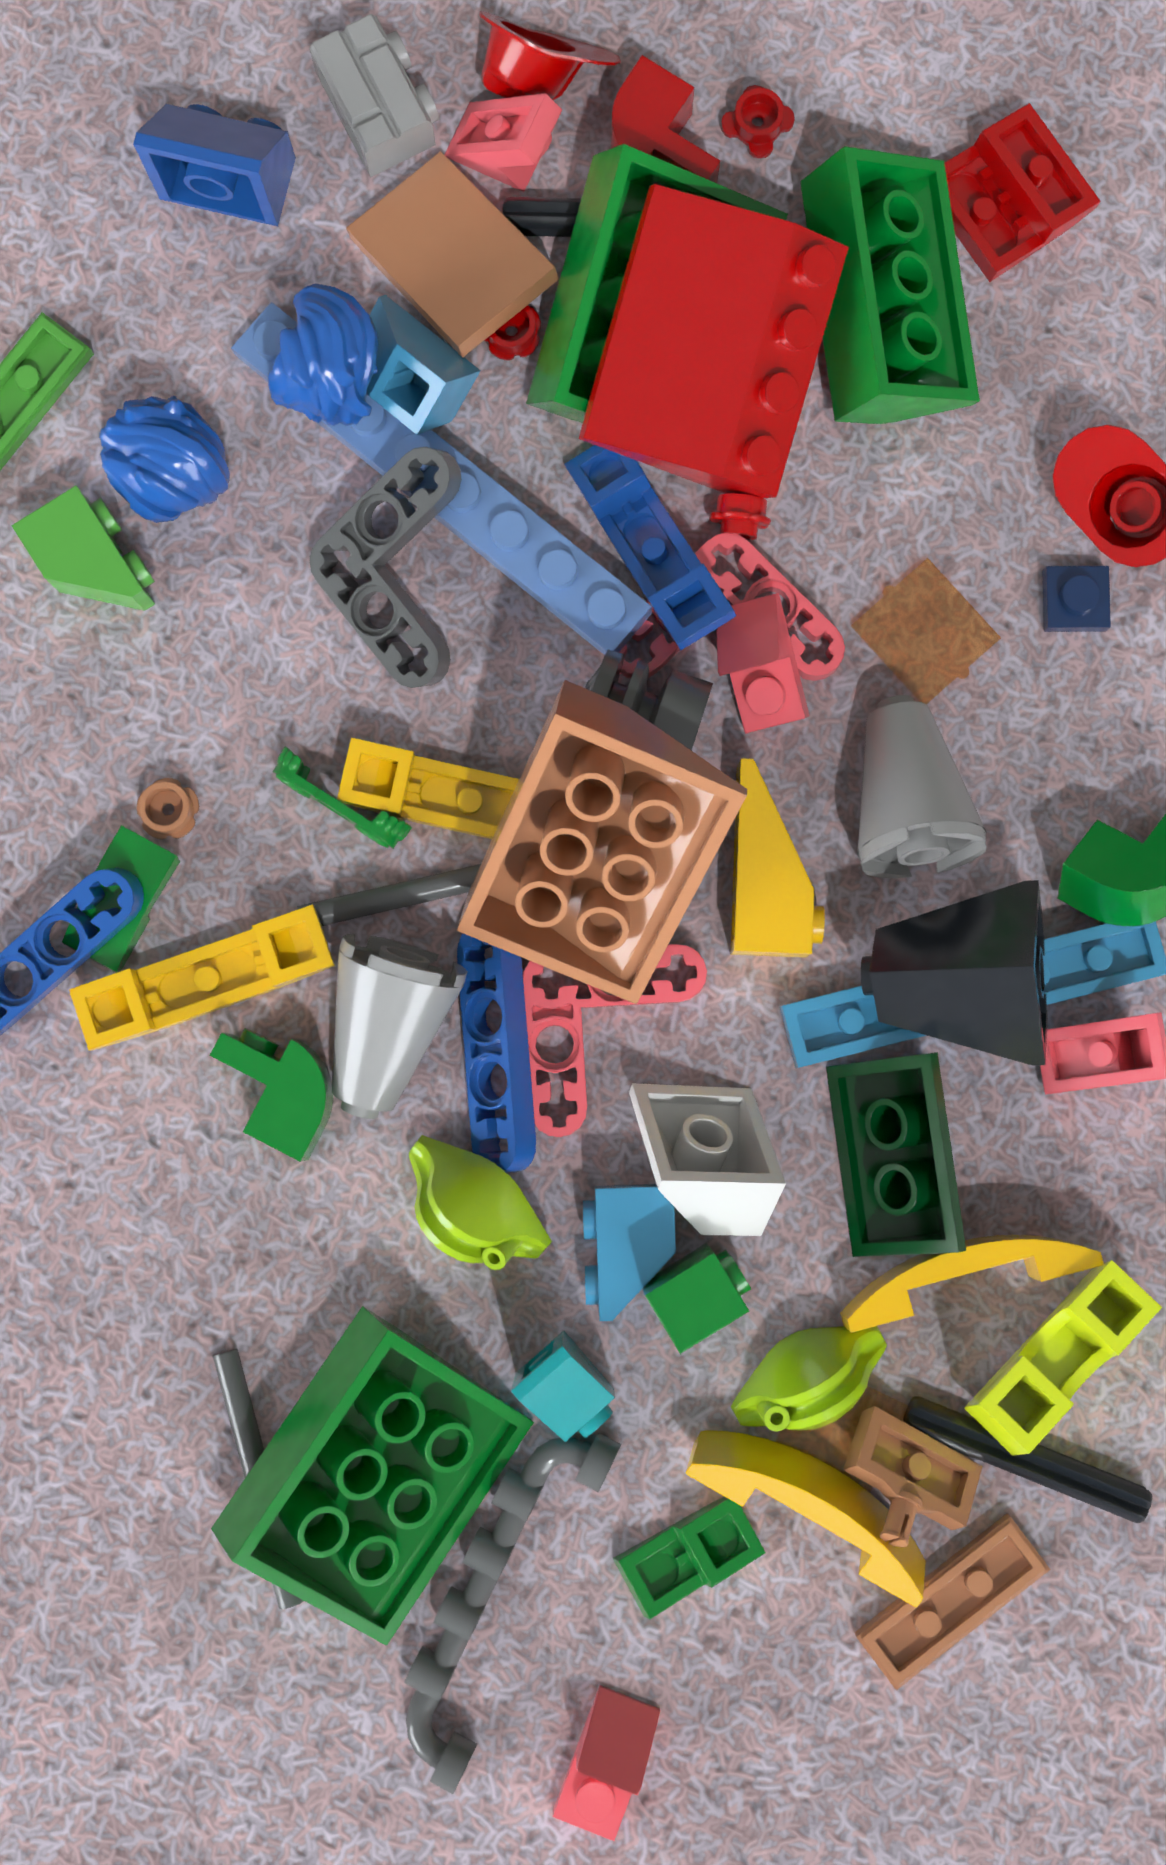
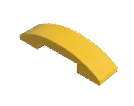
(424, 789)
(202, 979)
(888, 1297)
(741, 1462)

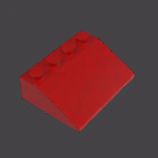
(713, 342)

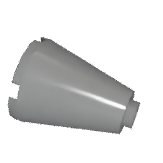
(913, 795)
(385, 1019)

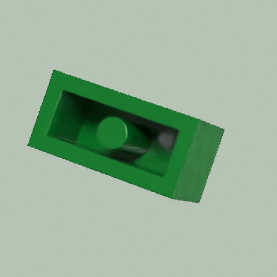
(697, 1296)

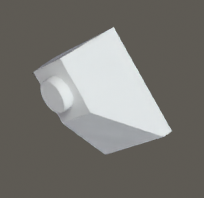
(710, 1155)

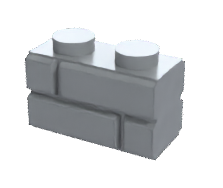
(373, 93)

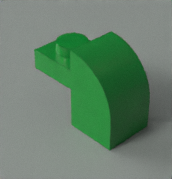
(1117, 876)
(296, 1094)

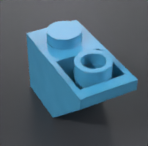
(418, 372)
(633, 1243)

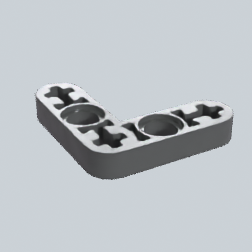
(371, 554)

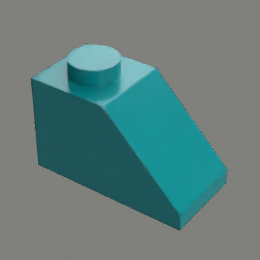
(564, 1389)

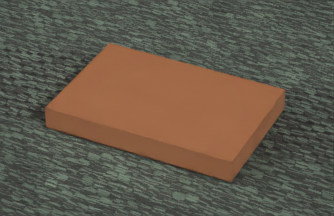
(452, 254)

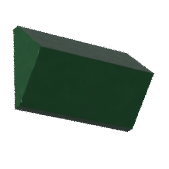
(896, 1157)

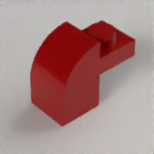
(651, 114)

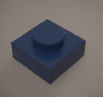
(1076, 599)

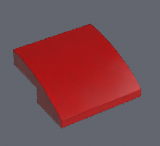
(1014, 192)

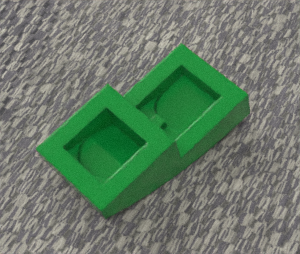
(153, 869)
(689, 1555)

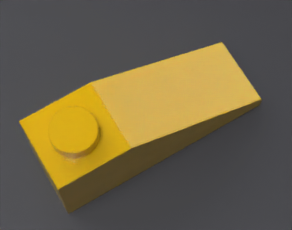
(770, 885)

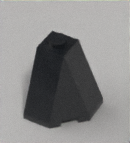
(967, 974)

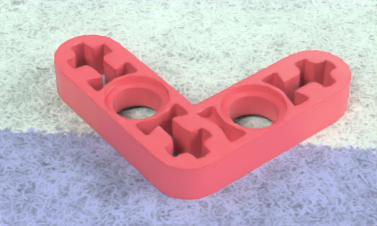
(773, 581)
(567, 1013)

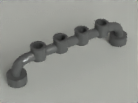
(463, 1610)

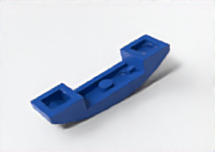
(650, 545)

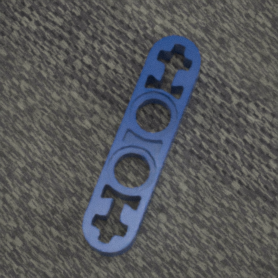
(49, 966)
(486, 1050)

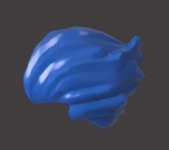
(326, 358)
(163, 458)

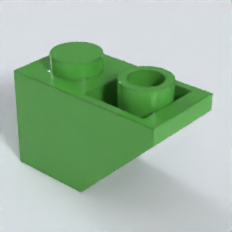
(78, 553)

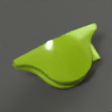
(472, 1206)
(809, 1379)

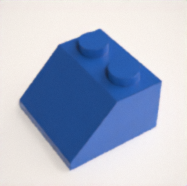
(217, 162)

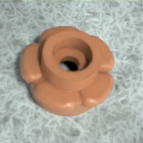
(151, 806)

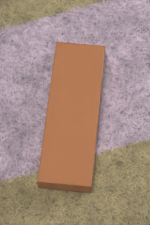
(954, 1601)

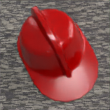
(534, 61)
(1117, 476)

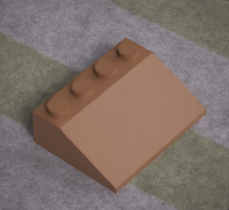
(600, 846)

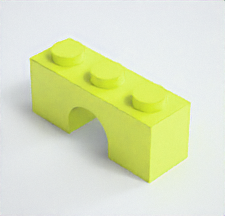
(1060, 1355)

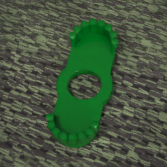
(383, 830)

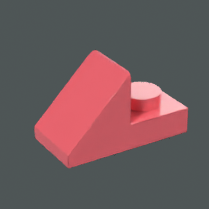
(505, 137)
(761, 664)
(1105, 1054)
(607, 1763)

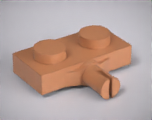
(911, 1473)

